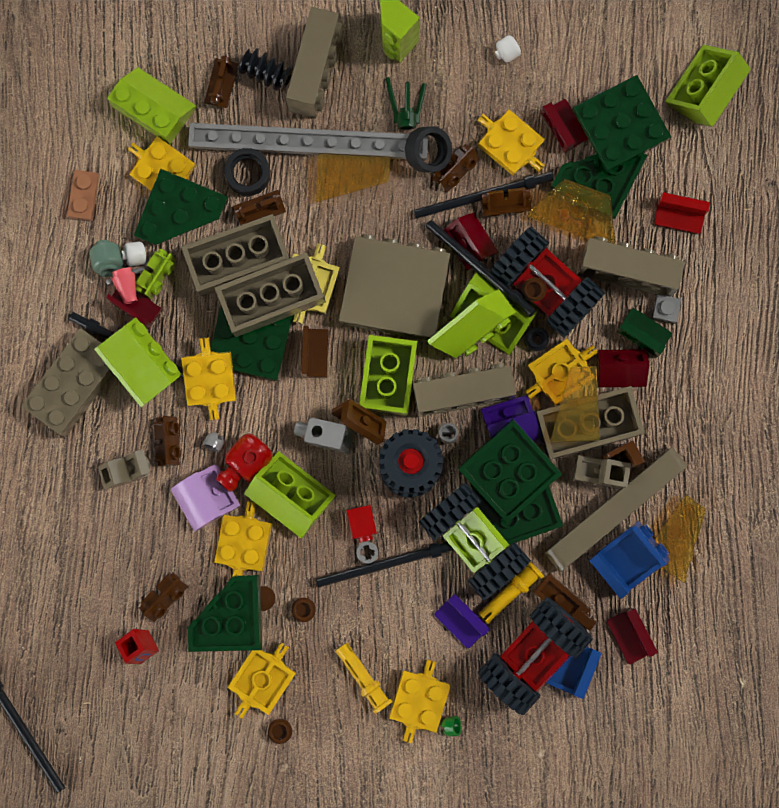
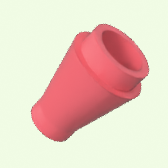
(125, 284)

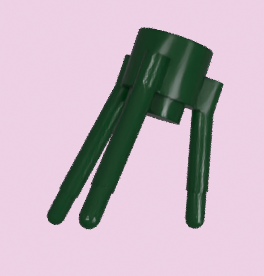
(406, 117)

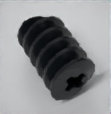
(265, 70)

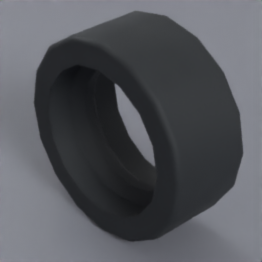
(444, 148)
(247, 153)

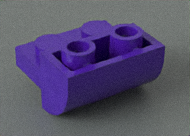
(518, 409)

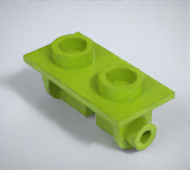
(152, 282)

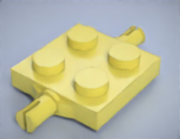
(326, 276)

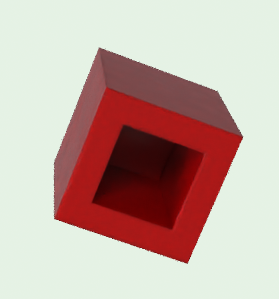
(362, 523)
(136, 646)

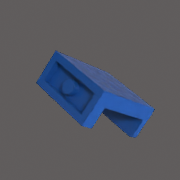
(630, 559)
(576, 673)

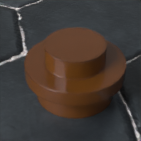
(534, 289)
(267, 598)
(303, 609)
(280, 731)

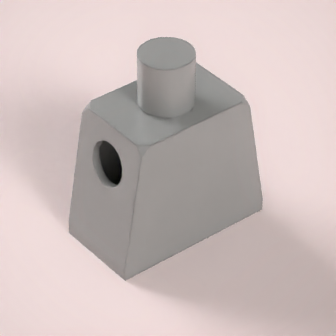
(333, 436)

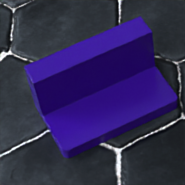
(461, 621)

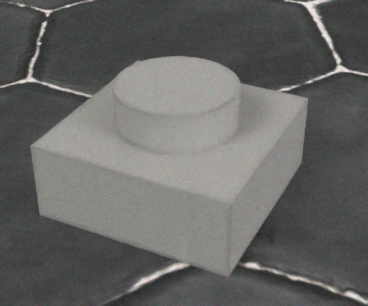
(666, 308)

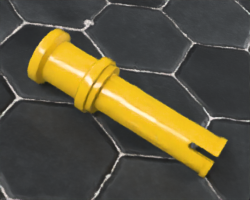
(519, 584)
(370, 688)

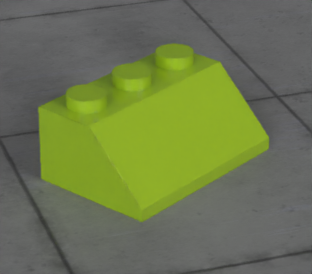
(398, 29)
(708, 84)
(151, 104)
(474, 325)
(510, 335)
(138, 361)
(289, 494)

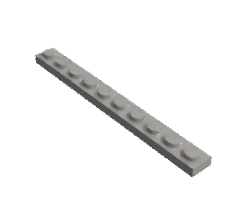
(300, 141)

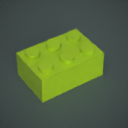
(388, 375)

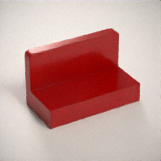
(681, 213)

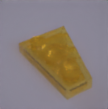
(347, 174)
(579, 408)
(680, 536)

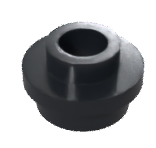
(539, 332)

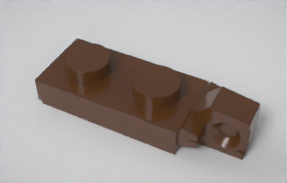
(564, 597)

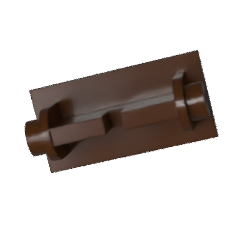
(221, 82)
(464, 160)
(495, 203)
(259, 207)
(168, 430)
(155, 605)

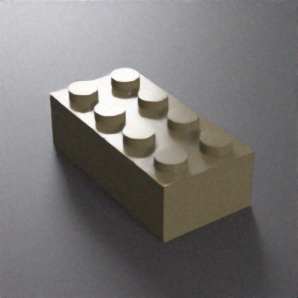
(313, 62)
(234, 253)
(631, 267)
(270, 294)
(69, 385)
(463, 391)
(617, 422)

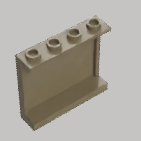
(394, 287)

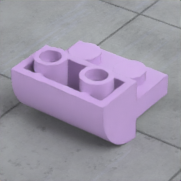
(204, 498)

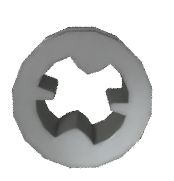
(362, 558)

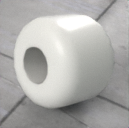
(507, 49)
(134, 253)

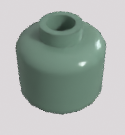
(105, 258)

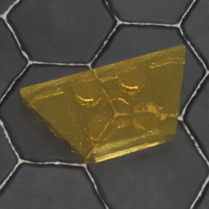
(577, 211)

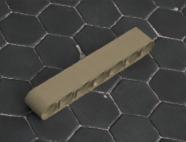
(615, 509)

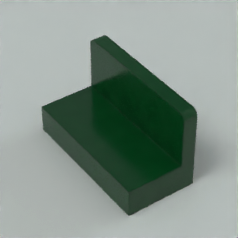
(644, 332)

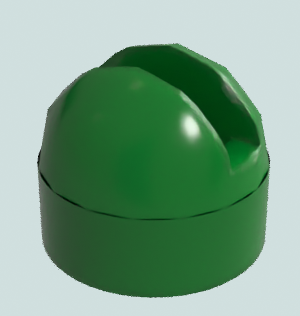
(452, 726)

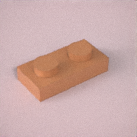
(83, 195)

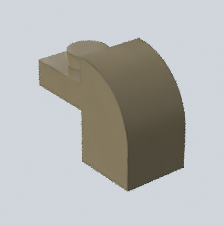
(124, 470)
(601, 472)

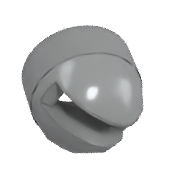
(448, 429)
(214, 442)

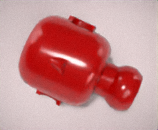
(244, 461)

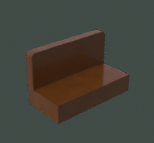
(315, 353)
(361, 420)
(629, 454)

